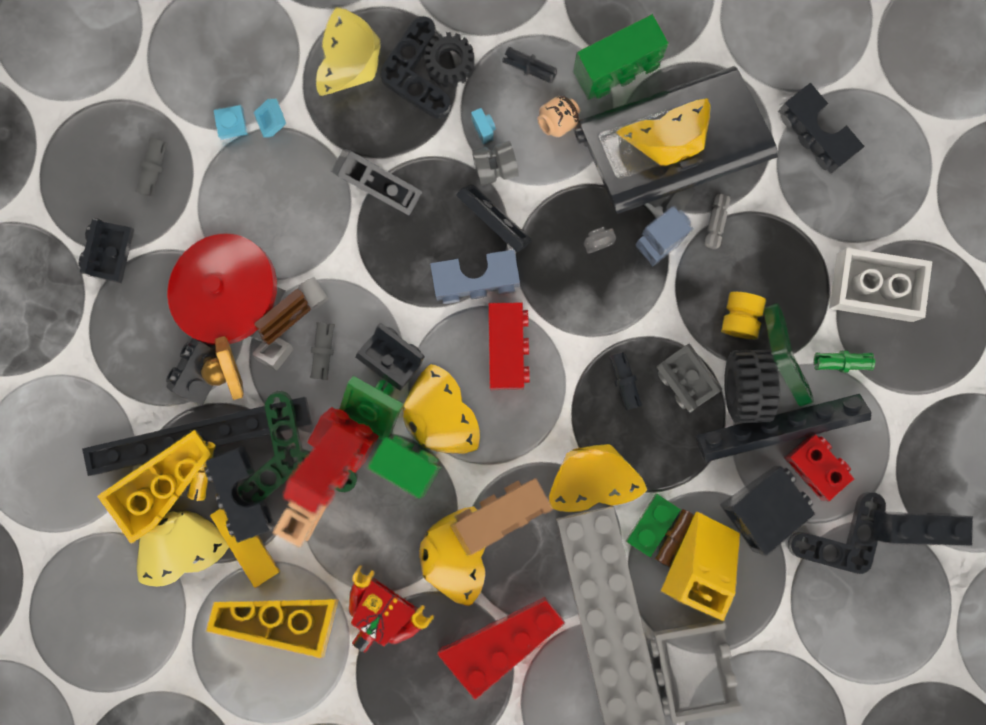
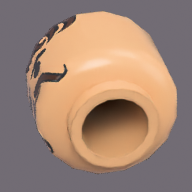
(558, 116)

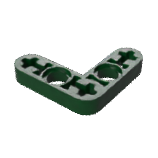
(784, 356)

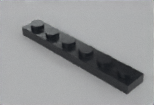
(784, 427)

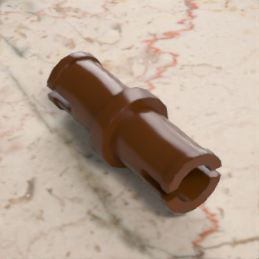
(674, 539)

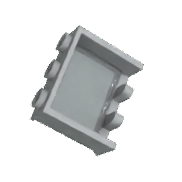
(695, 671)

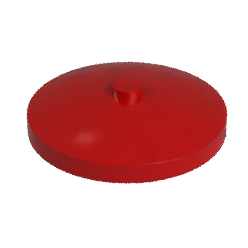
(221, 288)

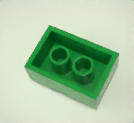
(620, 57)
(404, 466)

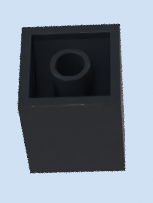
(769, 510)

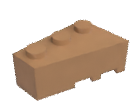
(500, 515)

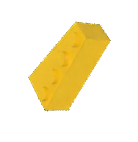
(285, 624)

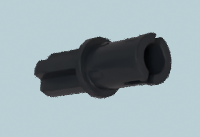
(530, 65)

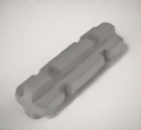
(717, 221)

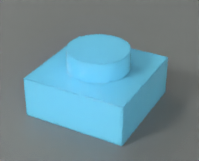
(270, 118)
(230, 122)
(483, 125)

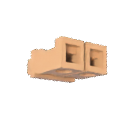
(298, 524)

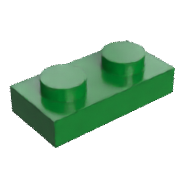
(653, 525)

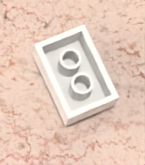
(880, 285)

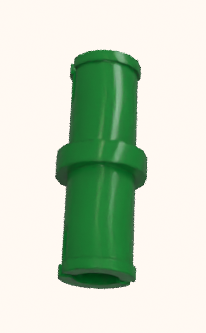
(844, 361)

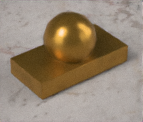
(223, 369)

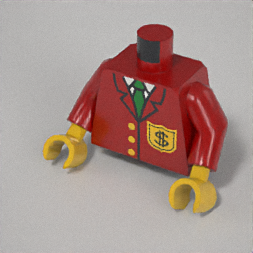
(381, 613)

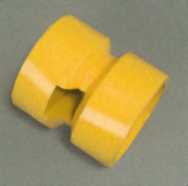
(743, 315)

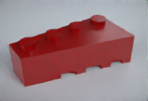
(495, 649)

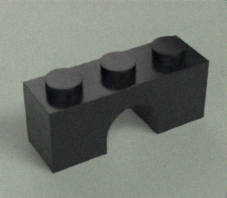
(829, 148)
(244, 517)
(923, 528)

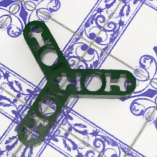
(276, 464)

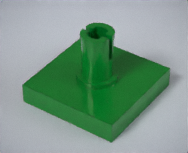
(371, 406)

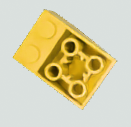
(705, 567)

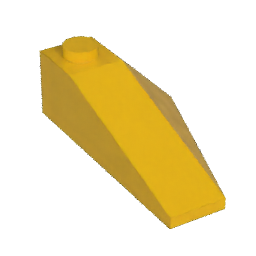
(151, 490)

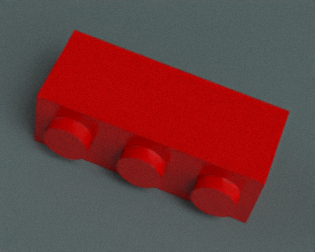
(508, 346)
(324, 470)

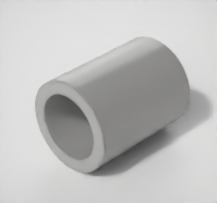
(313, 293)

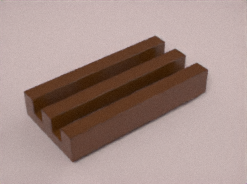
(282, 316)

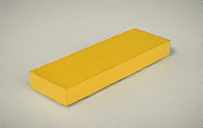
(250, 553)

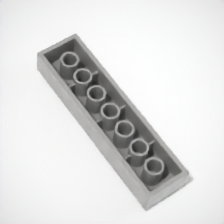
(610, 618)

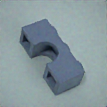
(664, 235)
(452, 283)

